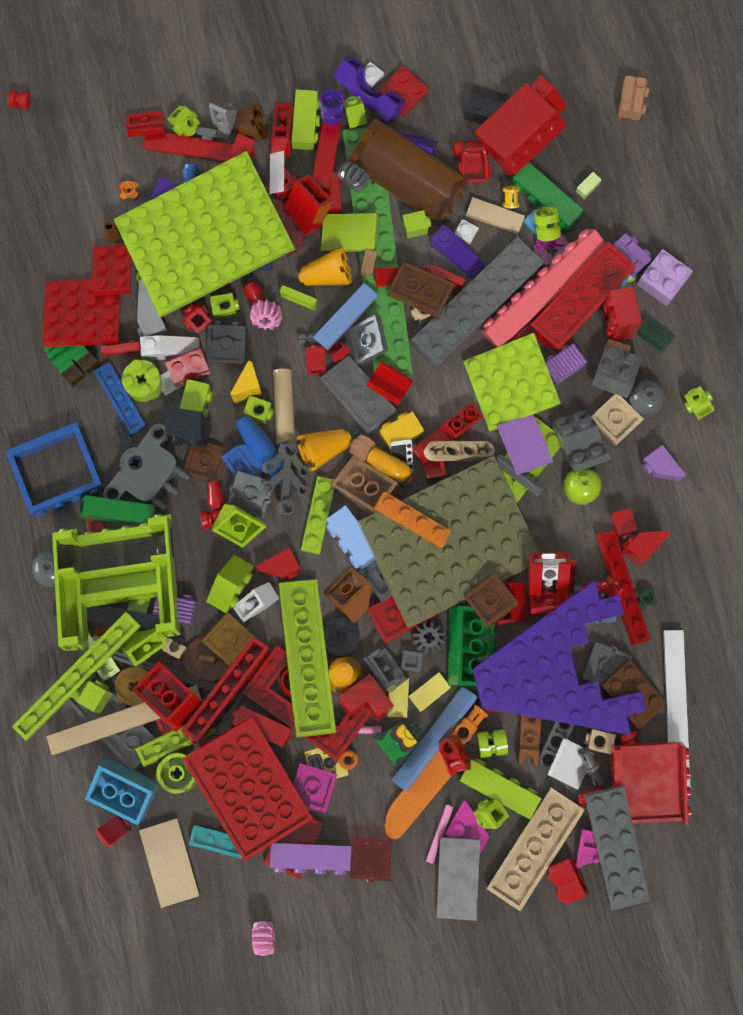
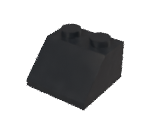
(483, 104)
(187, 427)

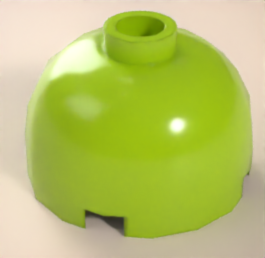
(582, 486)

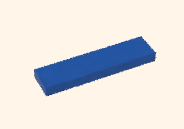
(120, 398)

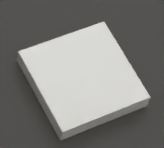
(568, 765)

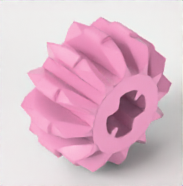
(266, 314)
(263, 938)

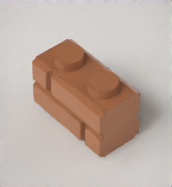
(632, 98)

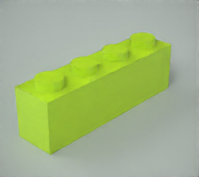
(499, 788)

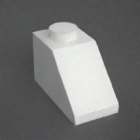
(256, 602)

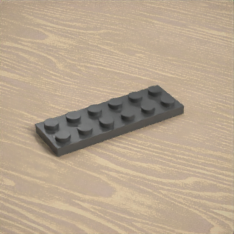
(122, 743)
(617, 847)

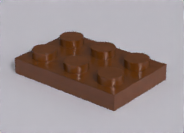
(420, 289)
(628, 680)

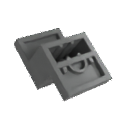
(580, 440)

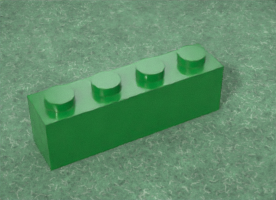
(544, 193)

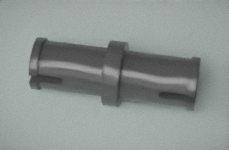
(591, 767)

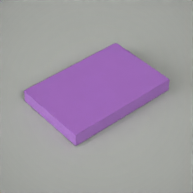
(524, 444)

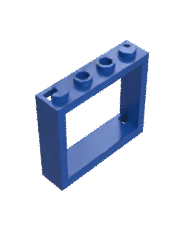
(46, 441)

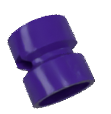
(332, 107)

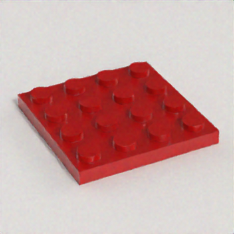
(78, 317)

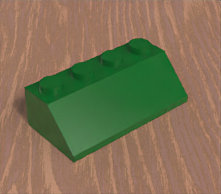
(468, 645)

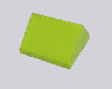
(237, 525)

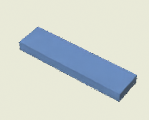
(345, 316)

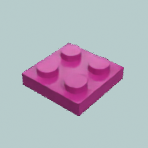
(314, 786)

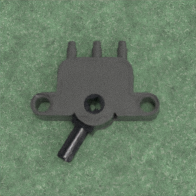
(154, 470)

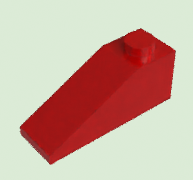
(282, 128)

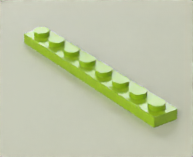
(76, 676)

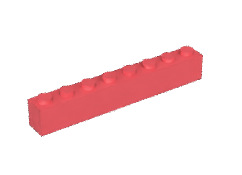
(542, 289)

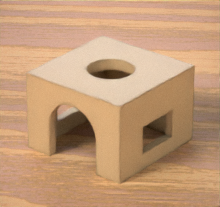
(174, 649)

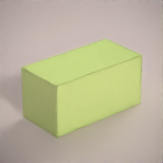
(588, 185)

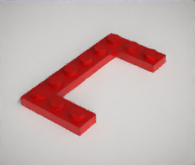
(259, 692)

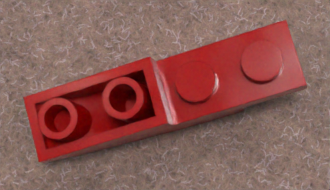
(451, 429)

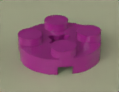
(542, 247)

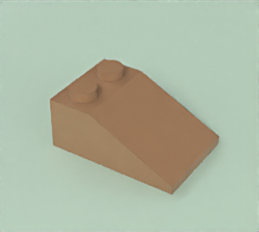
(364, 484)

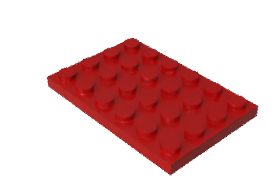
(247, 788)

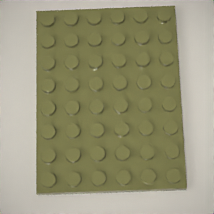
(484, 540)

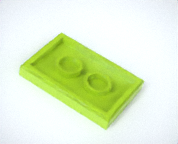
(350, 232)

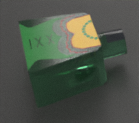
(398, 742)

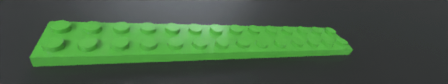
(376, 200)

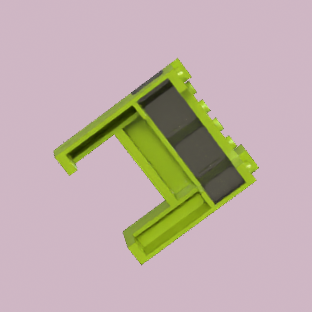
(111, 570)

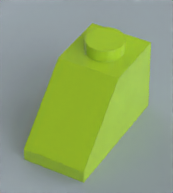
(142, 646)

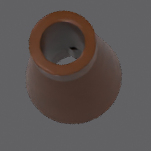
(111, 232)

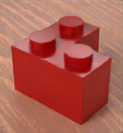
(366, 694)

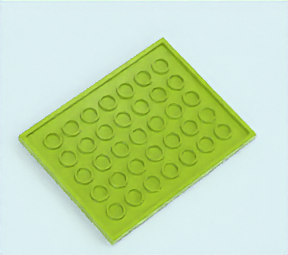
(204, 234)

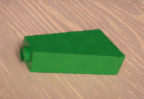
(115, 511)

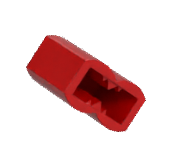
(568, 881)

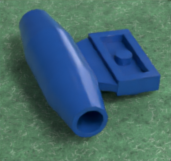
(254, 452)

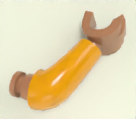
(389, 465)

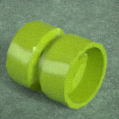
(547, 221)
(499, 741)

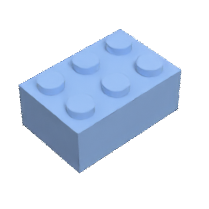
(350, 537)

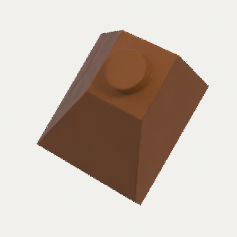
(350, 594)

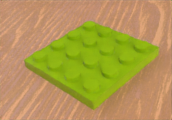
(512, 381)

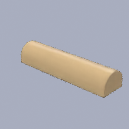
(283, 406)

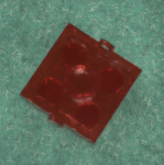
(371, 859)

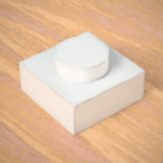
(373, 75)
(466, 232)

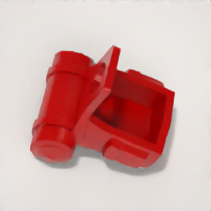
(473, 160)

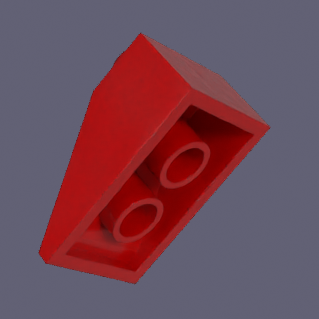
(167, 696)

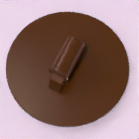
(203, 662)

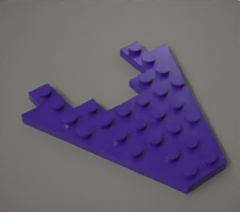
(538, 675)

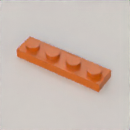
(412, 520)

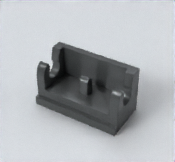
(385, 669)

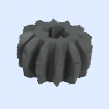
(353, 176)
(422, 640)

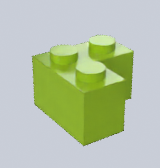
(230, 583)
(93, 695)

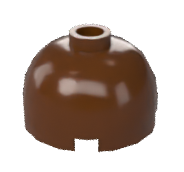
(250, 122)

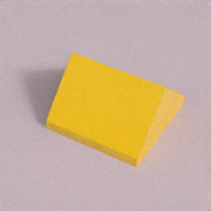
(246, 385)

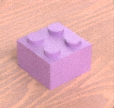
(664, 277)

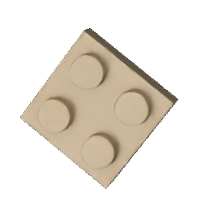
(616, 419)

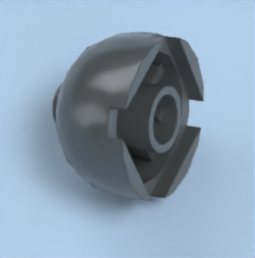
(647, 397)
(44, 569)

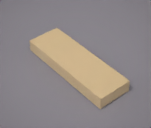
(495, 215)

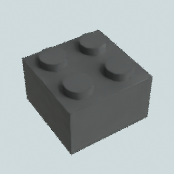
(616, 371)

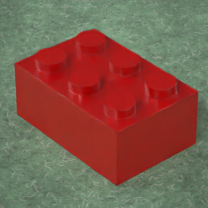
(621, 314)

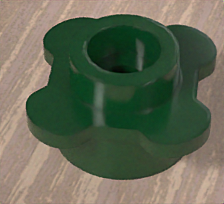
(649, 592)

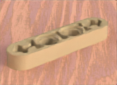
(458, 447)

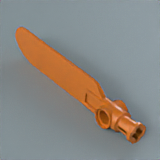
(429, 782)

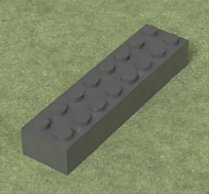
(477, 303)

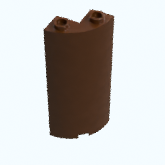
(408, 171)

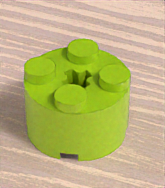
(143, 391)
(166, 775)

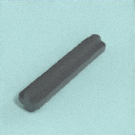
(523, 478)

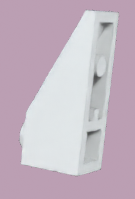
(166, 346)

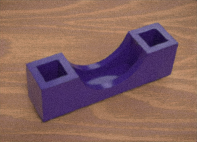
(352, 76)

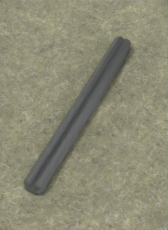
(185, 678)

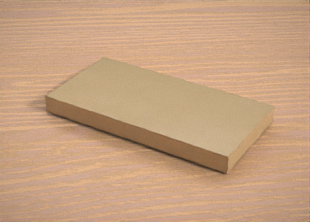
(169, 863)

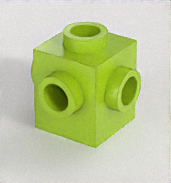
(184, 121)
(699, 402)
(490, 814)

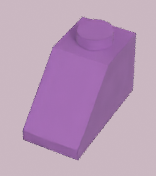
(662, 465)

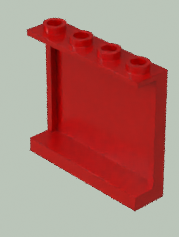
(653, 780)

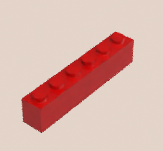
(225, 691)

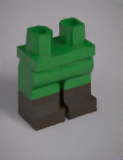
(65, 356)

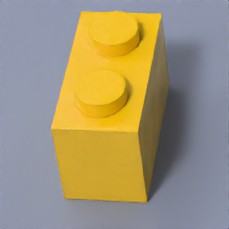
(405, 428)

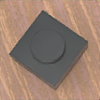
(207, 133)
(411, 661)

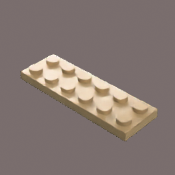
(535, 849)

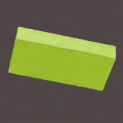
(298, 298)

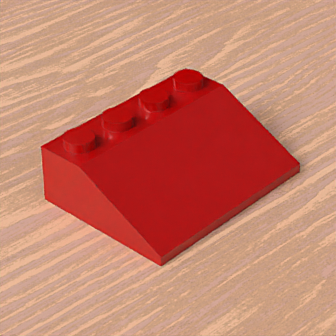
(519, 129)

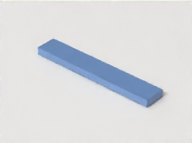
(430, 743)

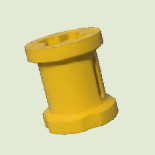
(511, 197)

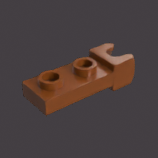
(529, 739)

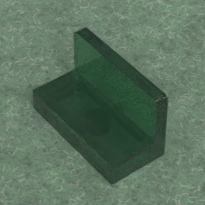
(654, 333)

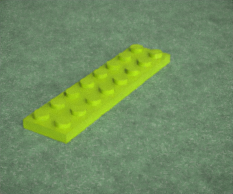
(306, 658)

